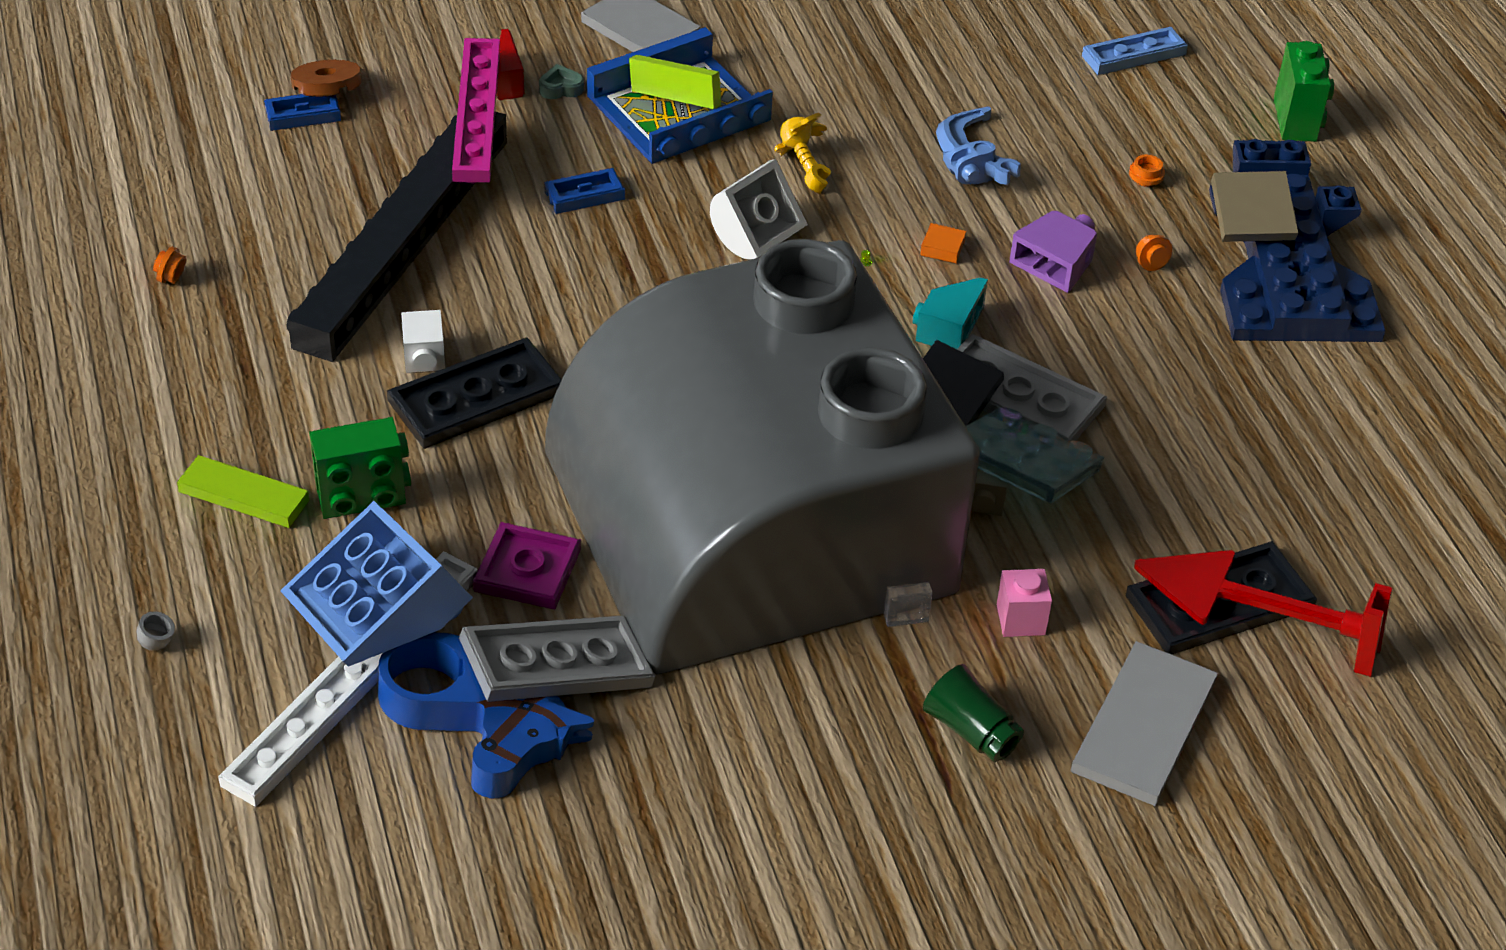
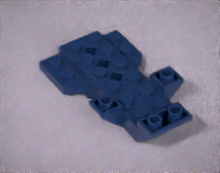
(1295, 285)

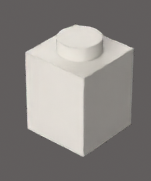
(423, 341)

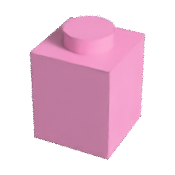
(1024, 602)

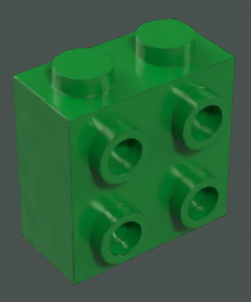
(1303, 91)
(359, 466)

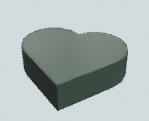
(561, 82)

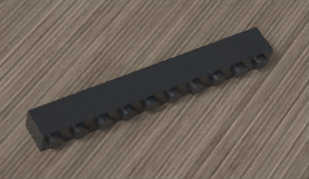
(383, 250)

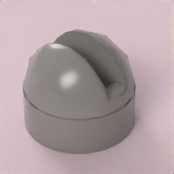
(155, 631)

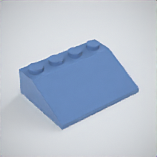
(374, 589)

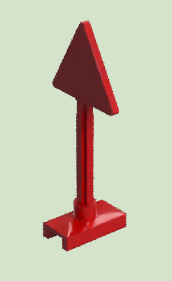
(1200, 579)

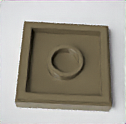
(1254, 206)

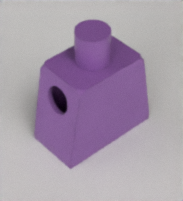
(1055, 248)

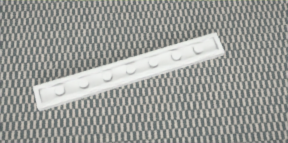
(311, 716)

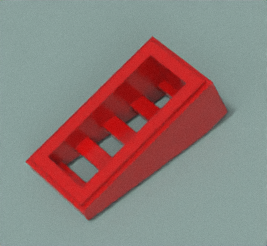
(510, 69)

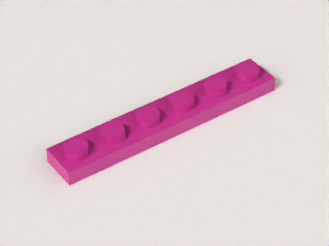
(476, 110)

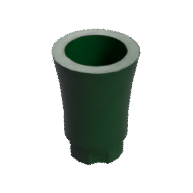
(973, 713)

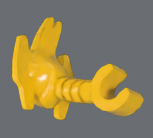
(795, 135)

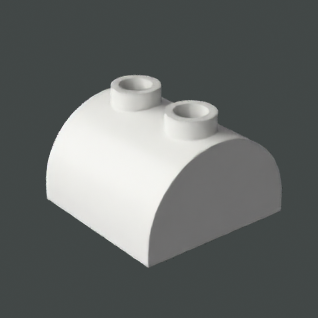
(756, 212)

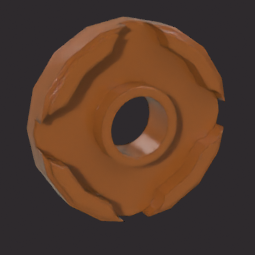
(326, 77)

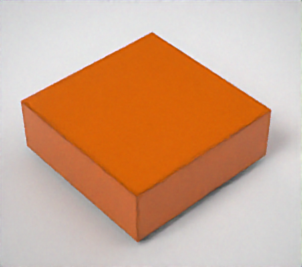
(943, 243)

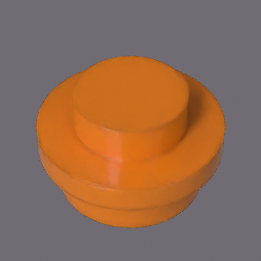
(1147, 170)
(1153, 252)
(169, 265)

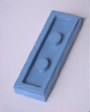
(1134, 50)

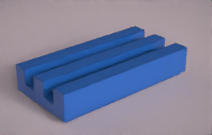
(301, 111)
(584, 190)

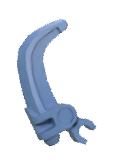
(975, 160)

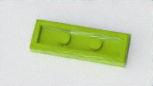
(675, 81)
(243, 491)

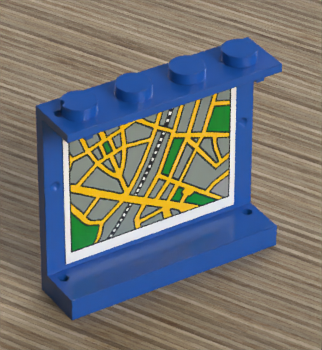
(666, 126)

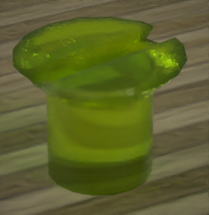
(865, 258)

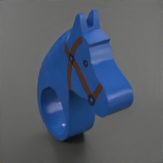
(513, 731)

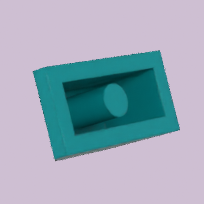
(950, 312)

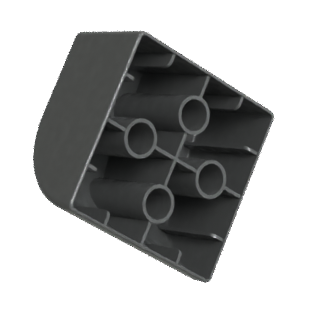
(760, 456)

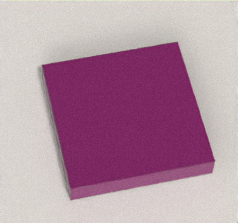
(527, 565)

